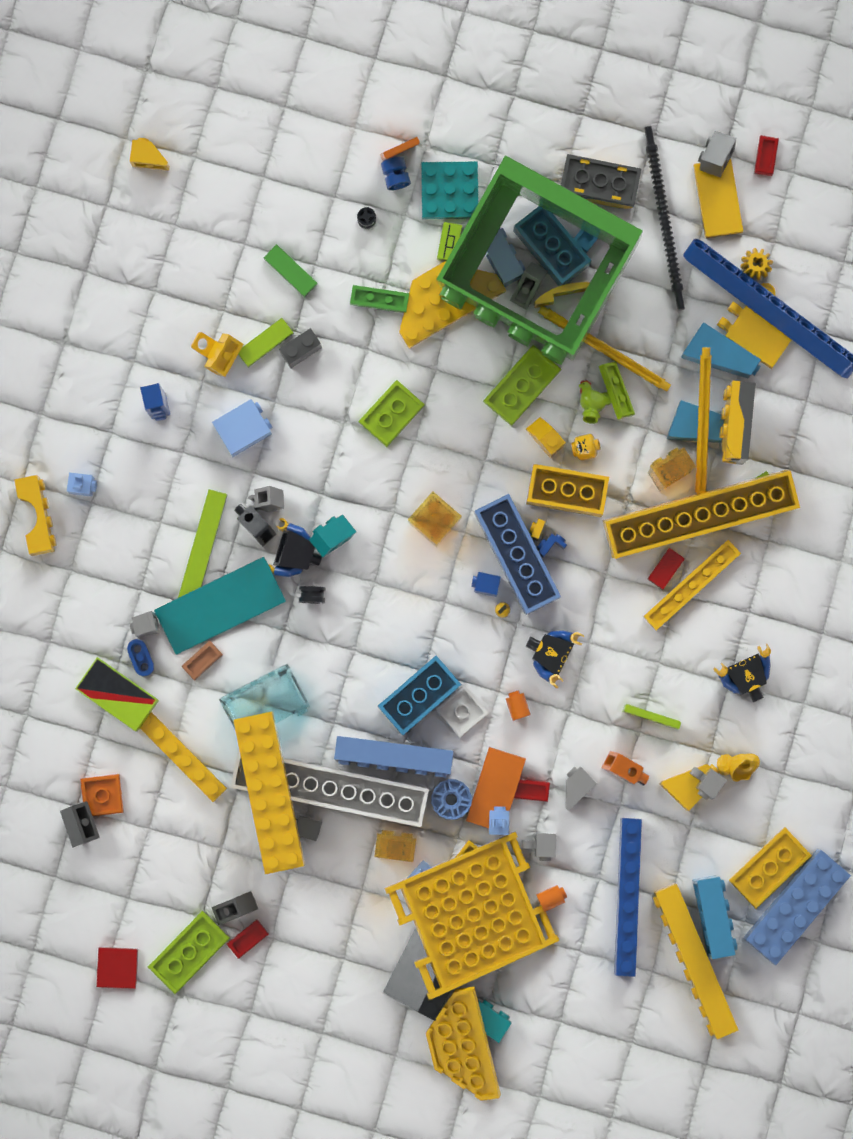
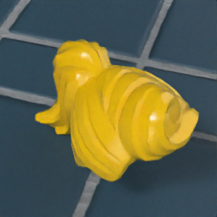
(739, 766)

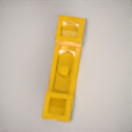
(548, 298)

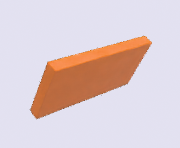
(495, 785)

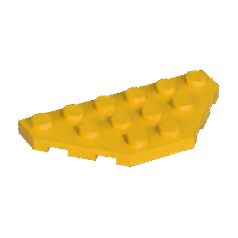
(430, 314)
(461, 1045)

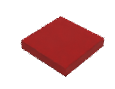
(117, 967)

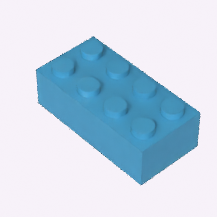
(552, 245)
(419, 695)
(714, 918)

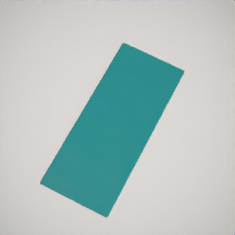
(219, 605)

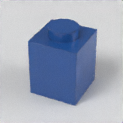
(486, 584)

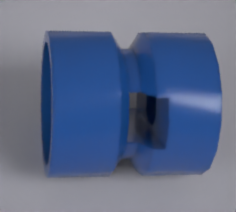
(395, 171)

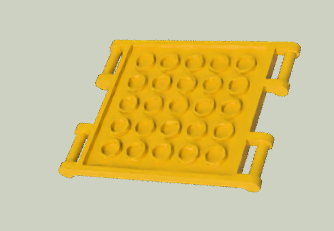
(472, 915)

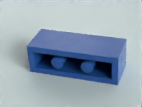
(155, 401)

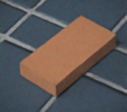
(202, 660)

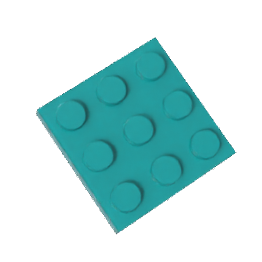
(449, 189)

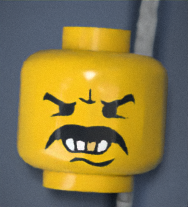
(585, 447)

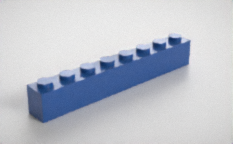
(627, 897)

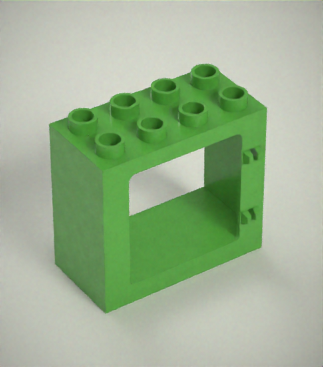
(507, 184)

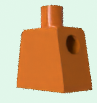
(619, 766)

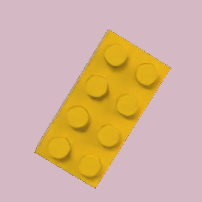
(567, 490)

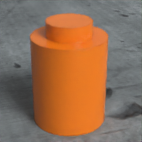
(517, 705)
(551, 898)

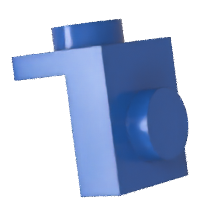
(545, 545)

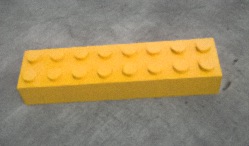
(269, 792)

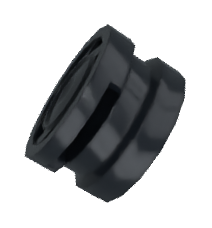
(312, 594)

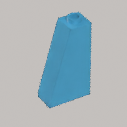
(725, 353)
(685, 424)

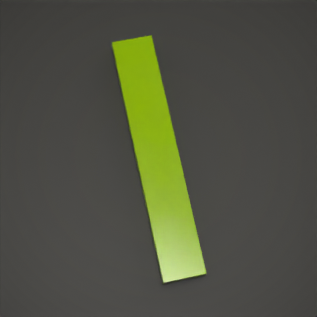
(203, 542)

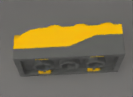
(601, 181)
(737, 421)

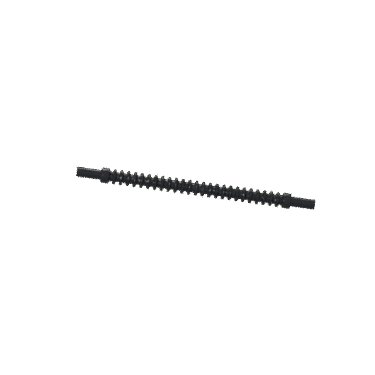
(651, 149)

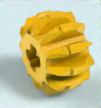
(760, 270)

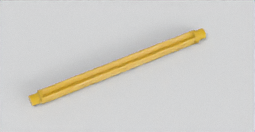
(609, 351)
(703, 420)

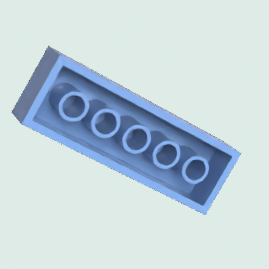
(517, 554)
(393, 755)
(796, 906)

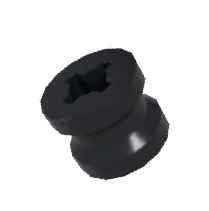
(366, 213)

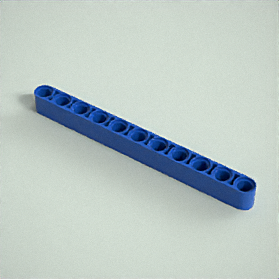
(770, 307)

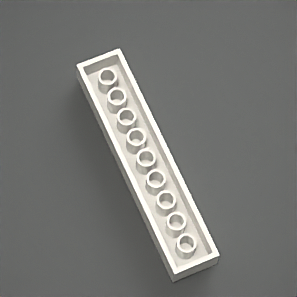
(348, 792)

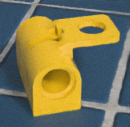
(220, 353)

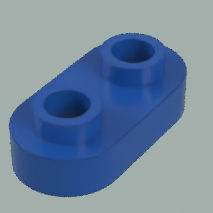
(140, 658)

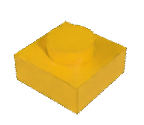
(536, 529)

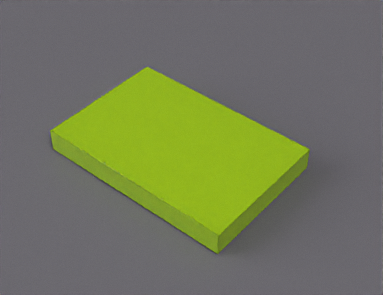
(391, 413)

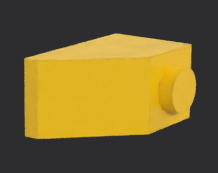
(146, 155)
(546, 437)

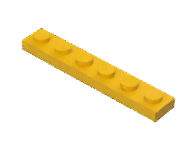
(691, 585)
(183, 757)

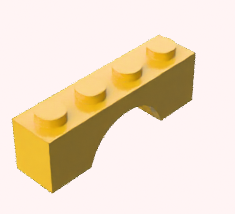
(39, 539)

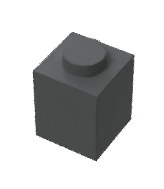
(308, 828)

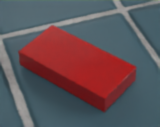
(766, 155)
(666, 568)
(532, 790)
(247, 938)

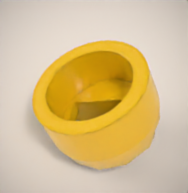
(505, 613)

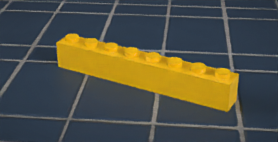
(695, 960)

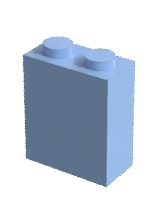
(242, 427)

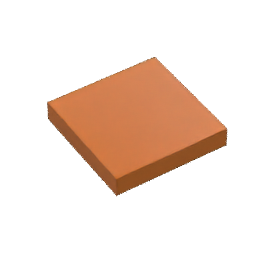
(399, 149)
(103, 794)

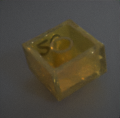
(671, 469)
(434, 519)
(395, 846)

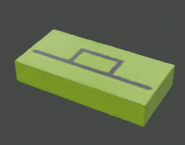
(449, 237)

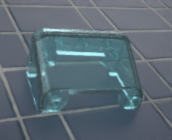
(272, 692)

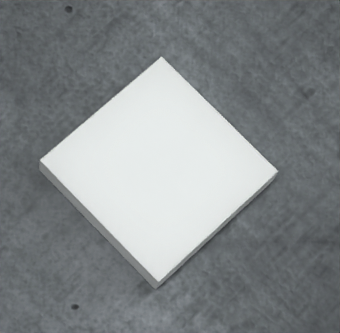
(462, 711)

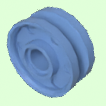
(454, 787)

